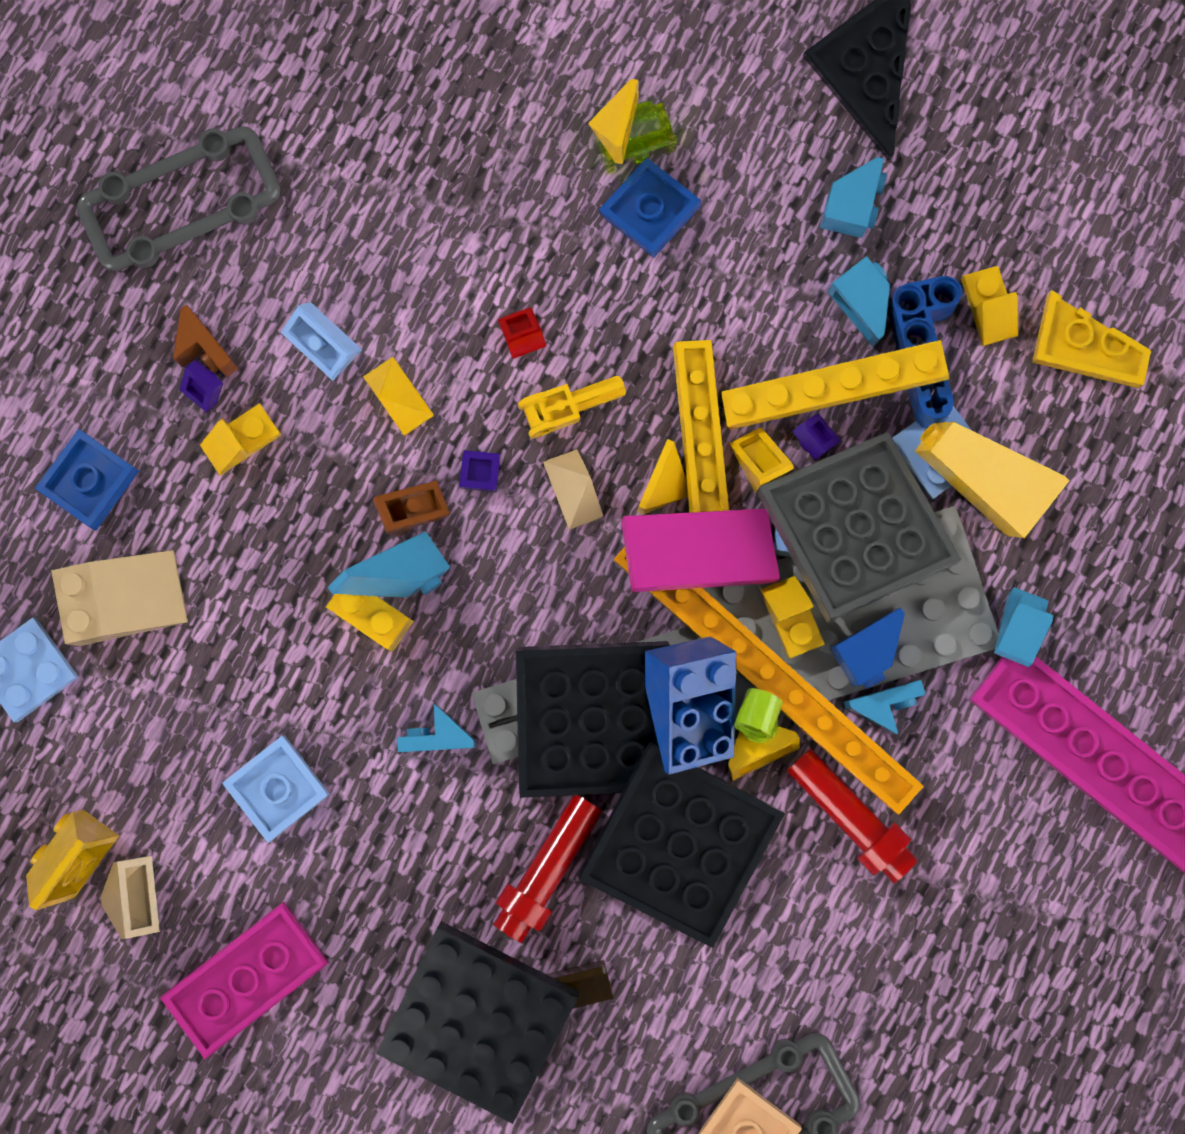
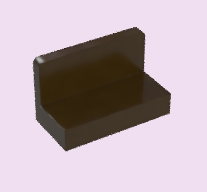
(589, 979)

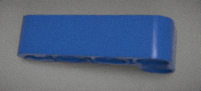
(920, 323)

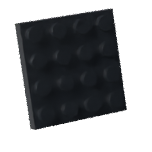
(581, 717)
(681, 846)
(477, 1022)

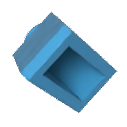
(864, 298)

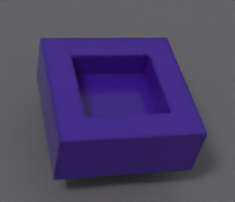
(201, 386)
(816, 436)
(479, 471)

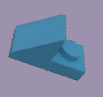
(1023, 627)
(876, 706)
(447, 735)

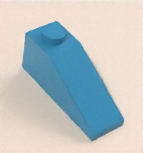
(396, 571)

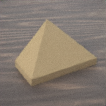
(573, 489)
(131, 898)

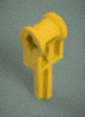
(561, 407)

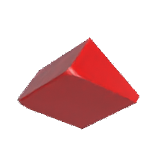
(522, 332)

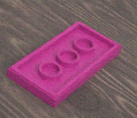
(699, 550)
(244, 980)

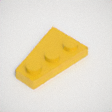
(1081, 345)

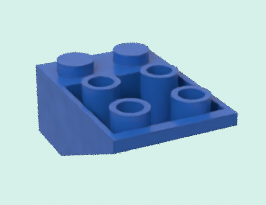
(692, 702)

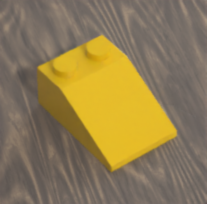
(68, 859)

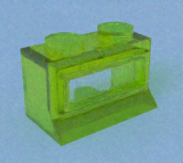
(648, 132)

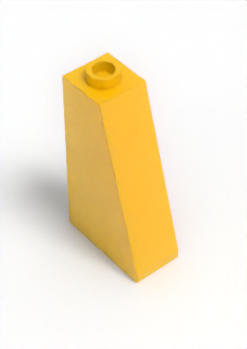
(993, 478)

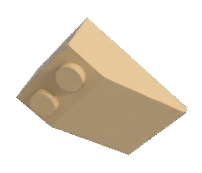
(118, 597)

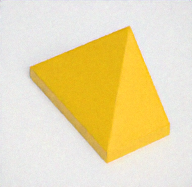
(615, 121)
(398, 396)
(760, 458)
(666, 483)
(753, 755)

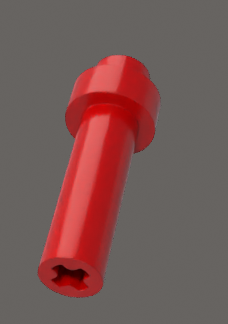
(881, 846)
(525, 905)

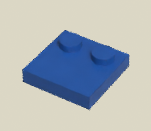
(650, 207)
(87, 479)

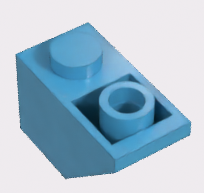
(851, 200)

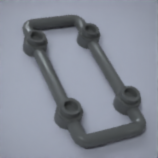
(117, 190)
(786, 1057)

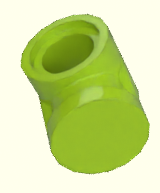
(758, 715)

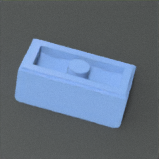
(320, 340)

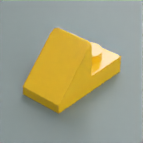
(991, 306)
(239, 439)
(792, 616)

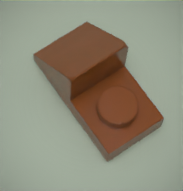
(194, 339)
(411, 507)

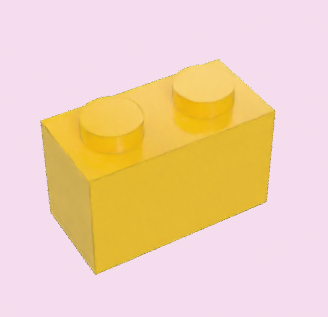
(372, 618)

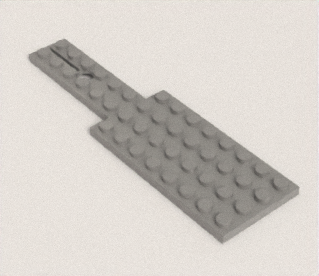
(941, 624)

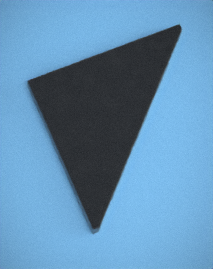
(866, 66)

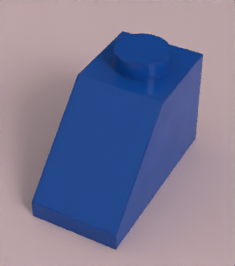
(870, 650)

